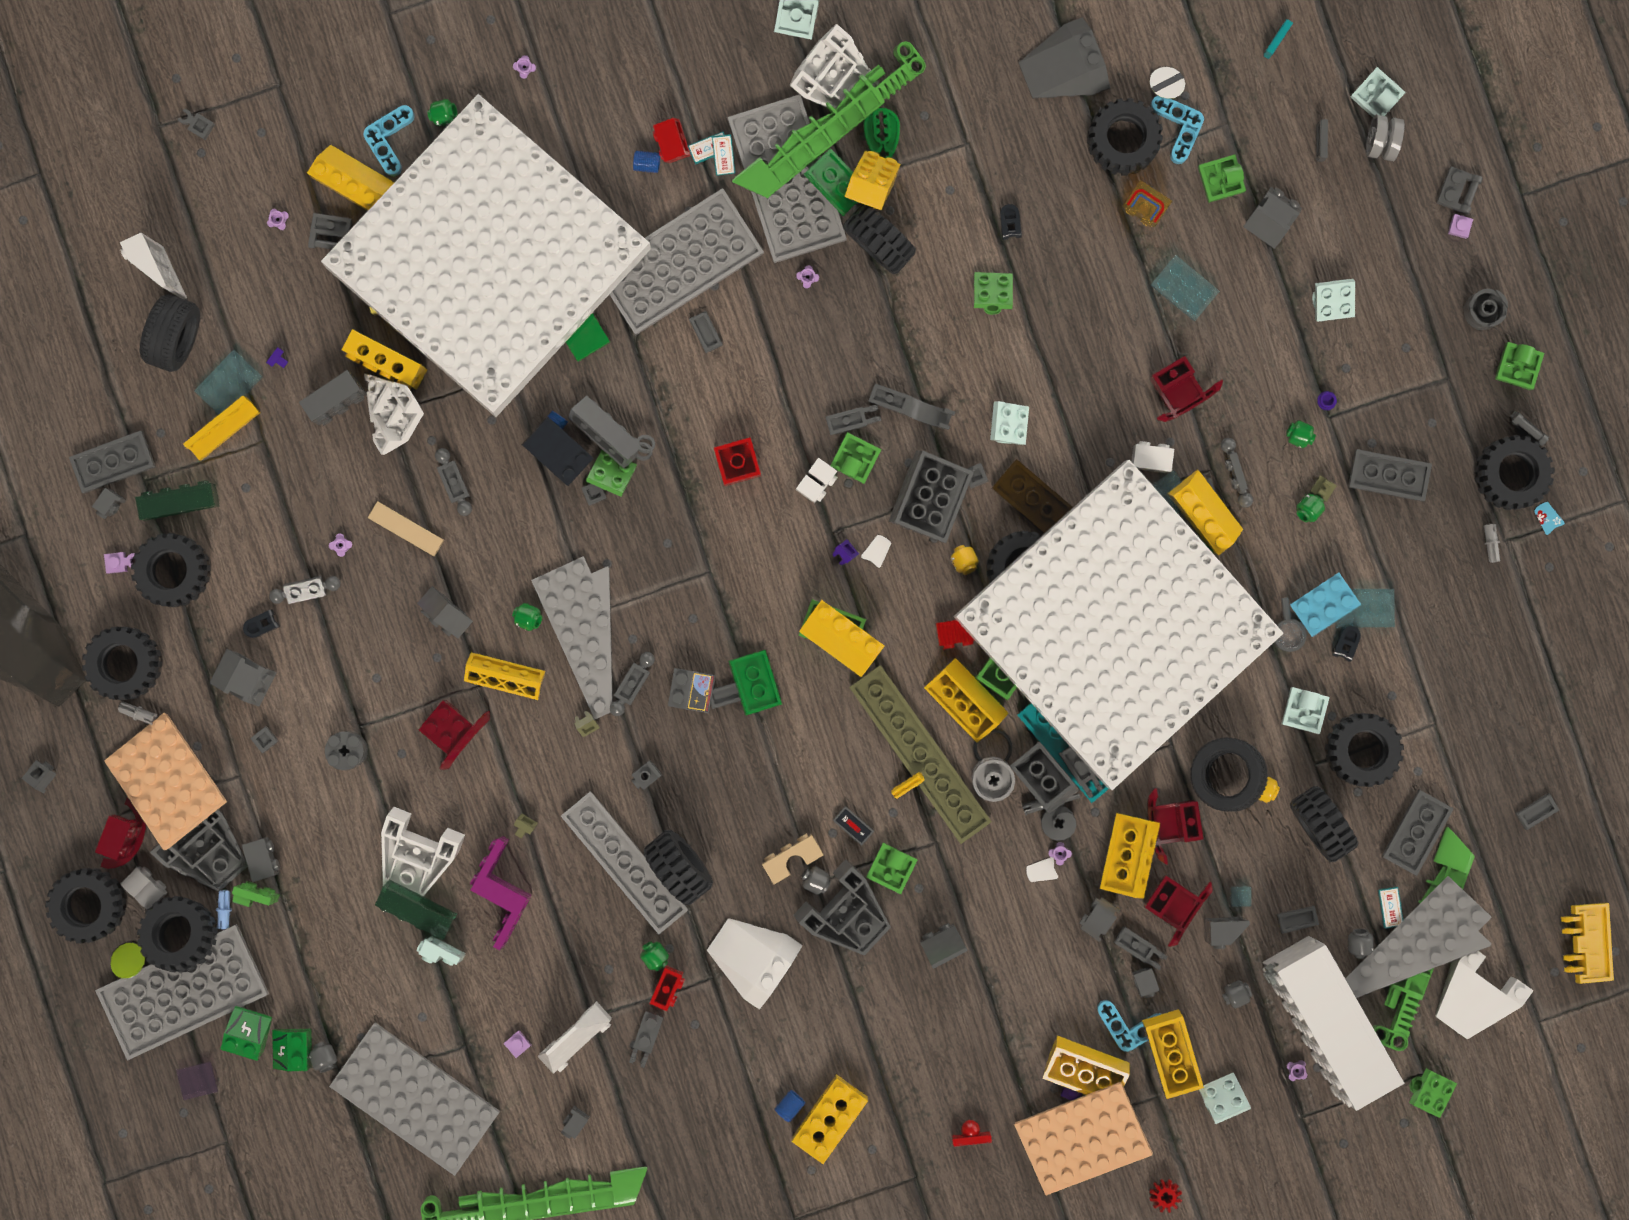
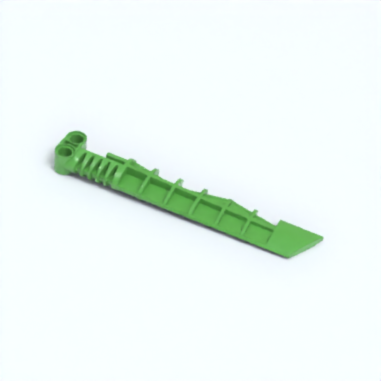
(818, 136)
(1456, 864)
(554, 1200)

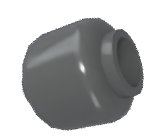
(815, 880)
(1360, 943)
(1237, 994)
(322, 1057)

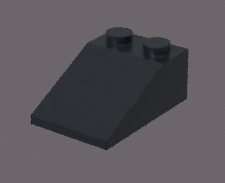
(557, 451)

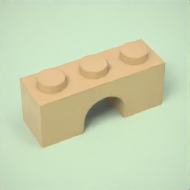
(776, 864)

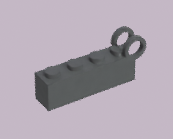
(608, 433)

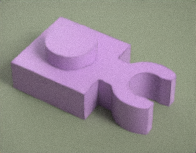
(117, 562)

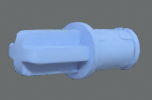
(223, 909)

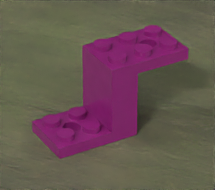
(500, 892)

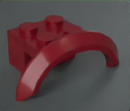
(1180, 389)
(451, 730)
(1177, 822)
(121, 838)
(1176, 905)

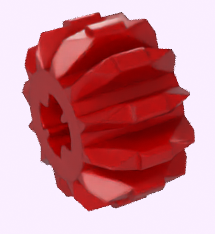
(1163, 1203)

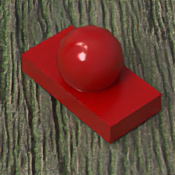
(971, 1135)

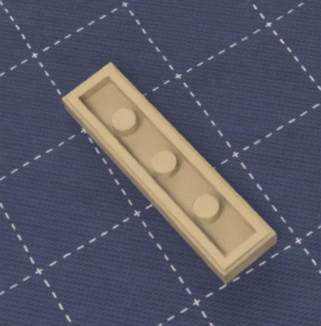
(406, 528)

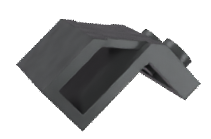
(1273, 217)
(242, 678)

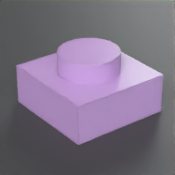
(1460, 226)
(517, 1044)

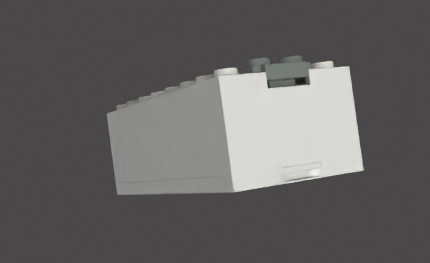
(1332, 1023)

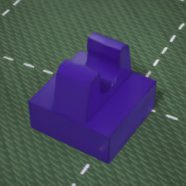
(276, 358)
(846, 551)

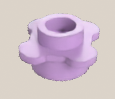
(524, 60)
(274, 214)
(802, 276)
(345, 545)
(1060, 858)
(1293, 1075)

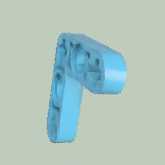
(1187, 125)
(382, 133)
(1130, 1034)

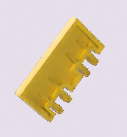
(1592, 943)

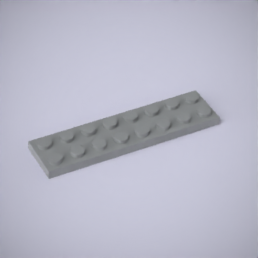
(623, 862)

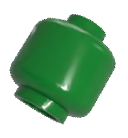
(442, 112)
(1300, 434)
(1310, 508)
(527, 617)
(654, 956)

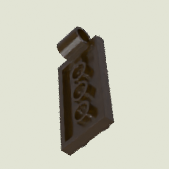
(1030, 496)

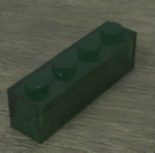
(177, 501)
(415, 909)

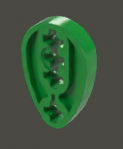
(892, 131)

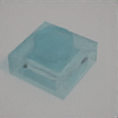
(1240, 896)

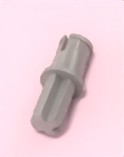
(1492, 542)
(137, 713)

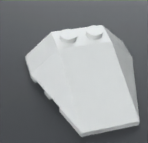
(830, 68)
(753, 958)

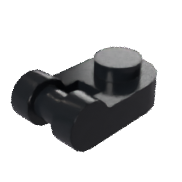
(1010, 215)
(254, 627)
(1351, 637)

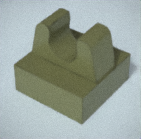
(1323, 488)
(586, 725)
(524, 825)

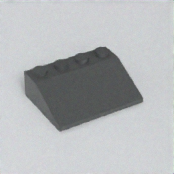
(931, 496)

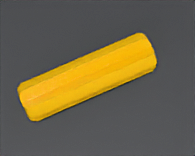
(907, 785)

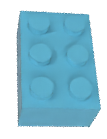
(1325, 604)

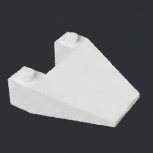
(413, 858)
(1472, 1002)
(589, 1024)

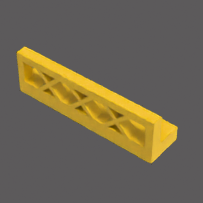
(222, 427)
(504, 672)

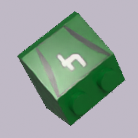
(246, 1033)
(291, 1049)

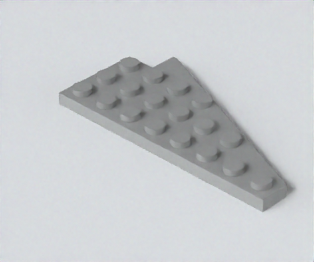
(581, 618)
(1433, 934)

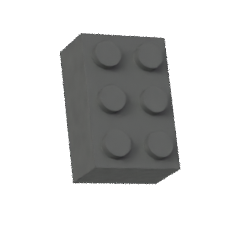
(333, 398)
(1044, 777)

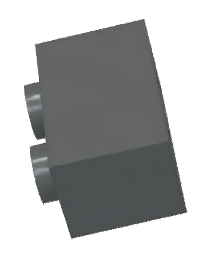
(261, 859)

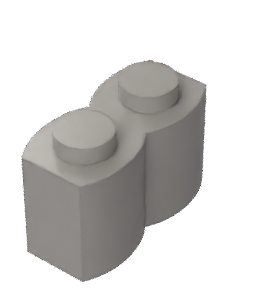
(144, 887)

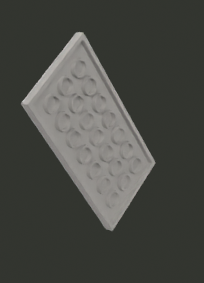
(796, 215)
(686, 261)
(168, 1004)
(414, 1098)

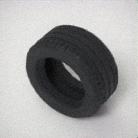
(169, 332)
(1256, 774)

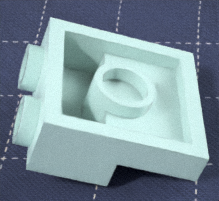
(797, 17)
(434, 949)

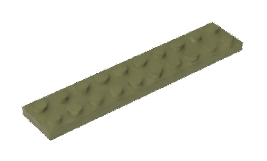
(920, 754)

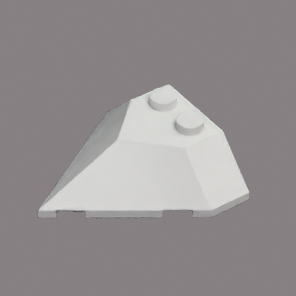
(392, 411)

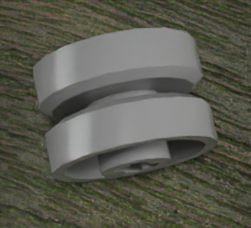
(1385, 137)
(997, 789)

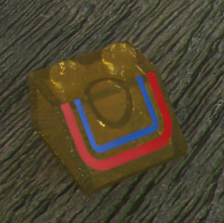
(1147, 204)

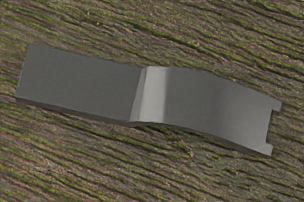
(911, 407)

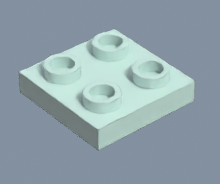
(1377, 93)
(1334, 300)
(1009, 423)
(1305, 710)
(1224, 1098)

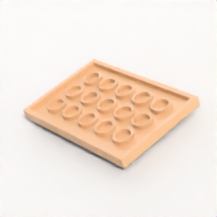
(165, 781)
(1083, 1138)

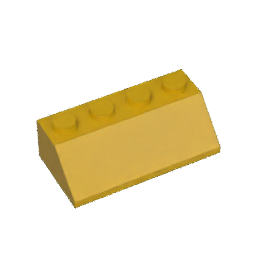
(349, 177)
(1206, 512)
(841, 638)
(966, 700)
(1083, 1067)

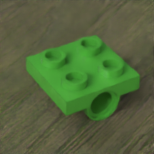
(1222, 178)
(993, 291)
(1519, 365)
(855, 458)
(610, 475)
(891, 868)
(248, 892)
(1431, 1092)

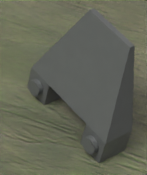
(851, 917)

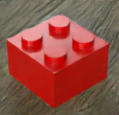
(737, 461)

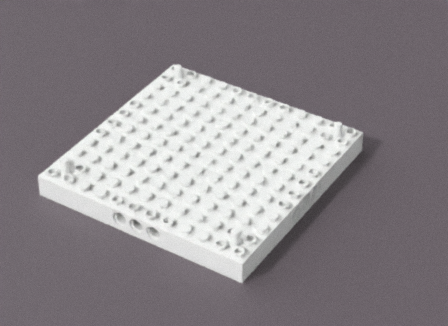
(486, 255)
(1118, 624)

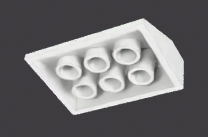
(153, 261)

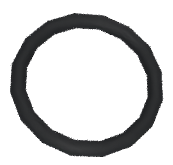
(1005, 736)

